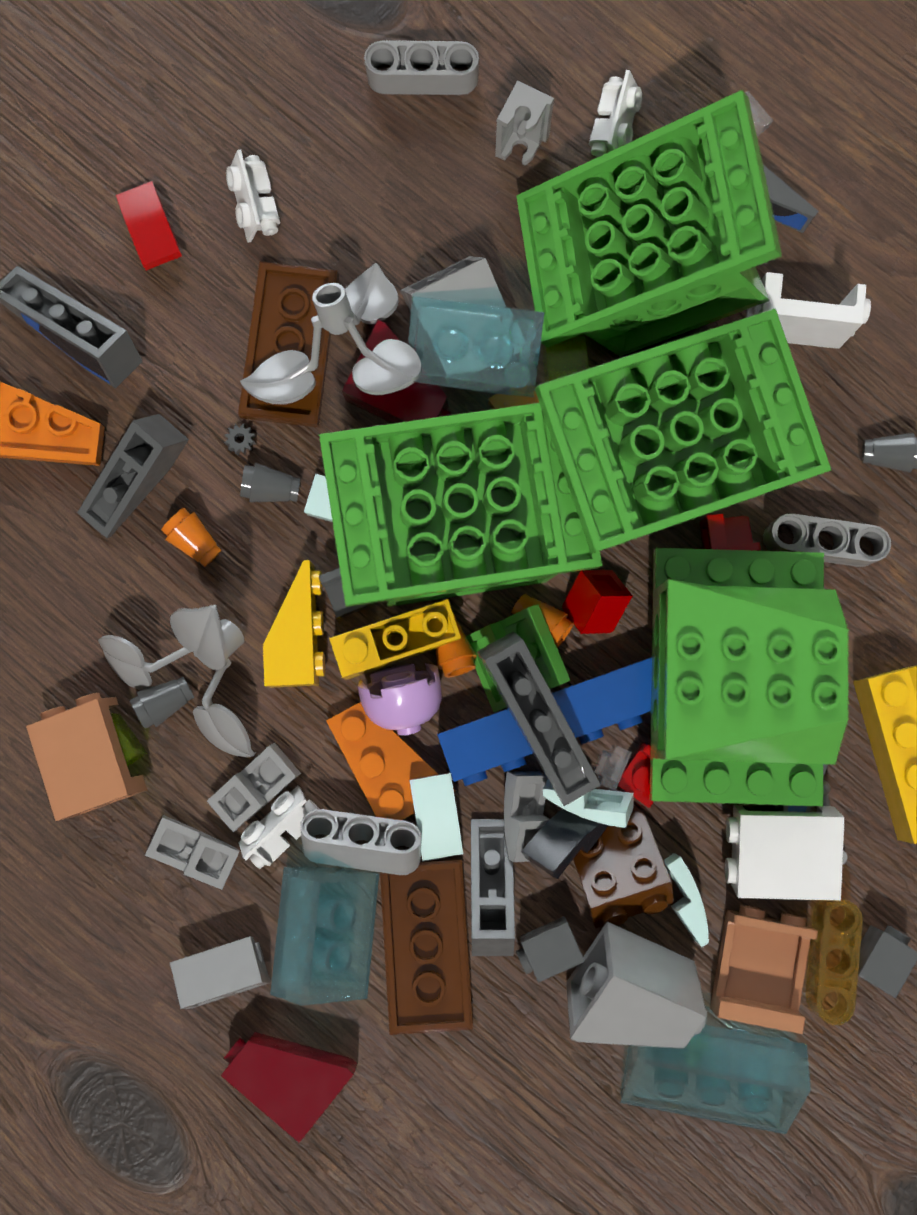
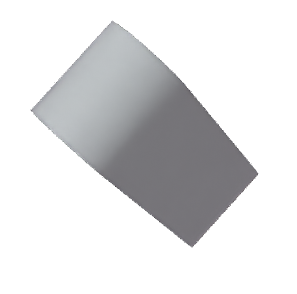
(407, 55)
(845, 538)
(346, 828)

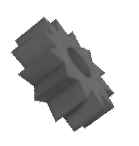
(234, 434)

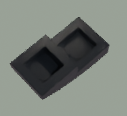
(561, 841)

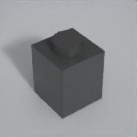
(549, 950)
(886, 959)

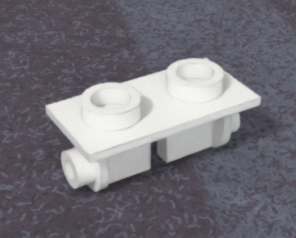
(620, 101)
(248, 180)
(263, 839)

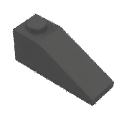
(132, 472)
(491, 890)

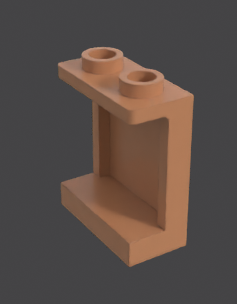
(82, 757)
(762, 969)

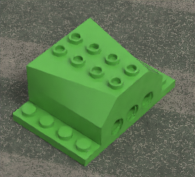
(653, 233)
(682, 429)
(451, 507)
(745, 677)

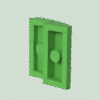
(533, 629)

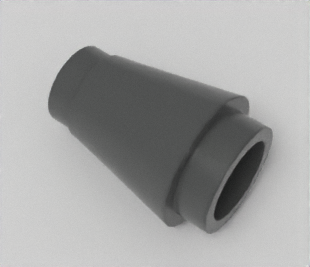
(891, 452)
(268, 485)
(161, 701)

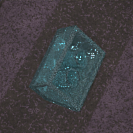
(324, 935)

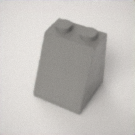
(463, 281)
(634, 993)

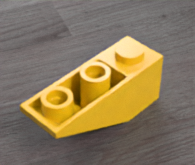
(394, 639)
(291, 644)

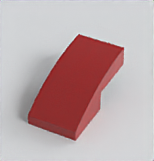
(148, 225)

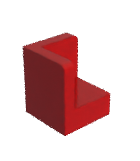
(727, 533)
(596, 601)

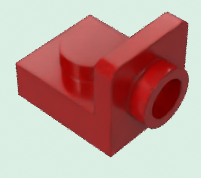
(637, 776)

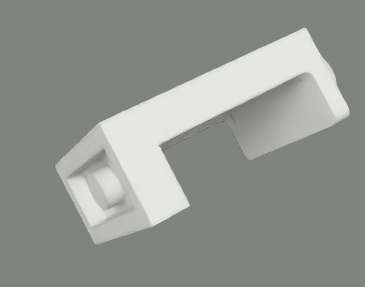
(814, 321)
(785, 854)

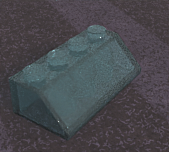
(722, 1078)

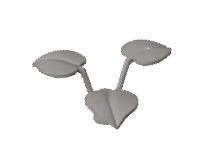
(382, 371)
(212, 643)

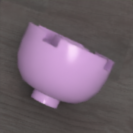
(402, 697)

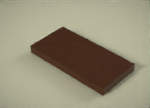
(281, 324)
(426, 949)

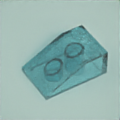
(476, 345)

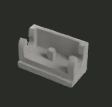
(523, 121)
(219, 973)

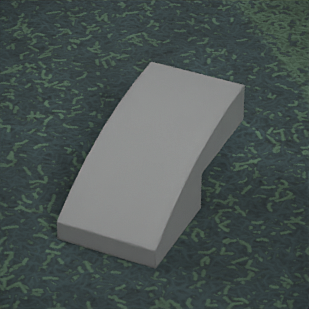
(253, 787)
(523, 810)
(192, 852)

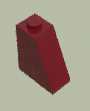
(408, 404)
(287, 1079)

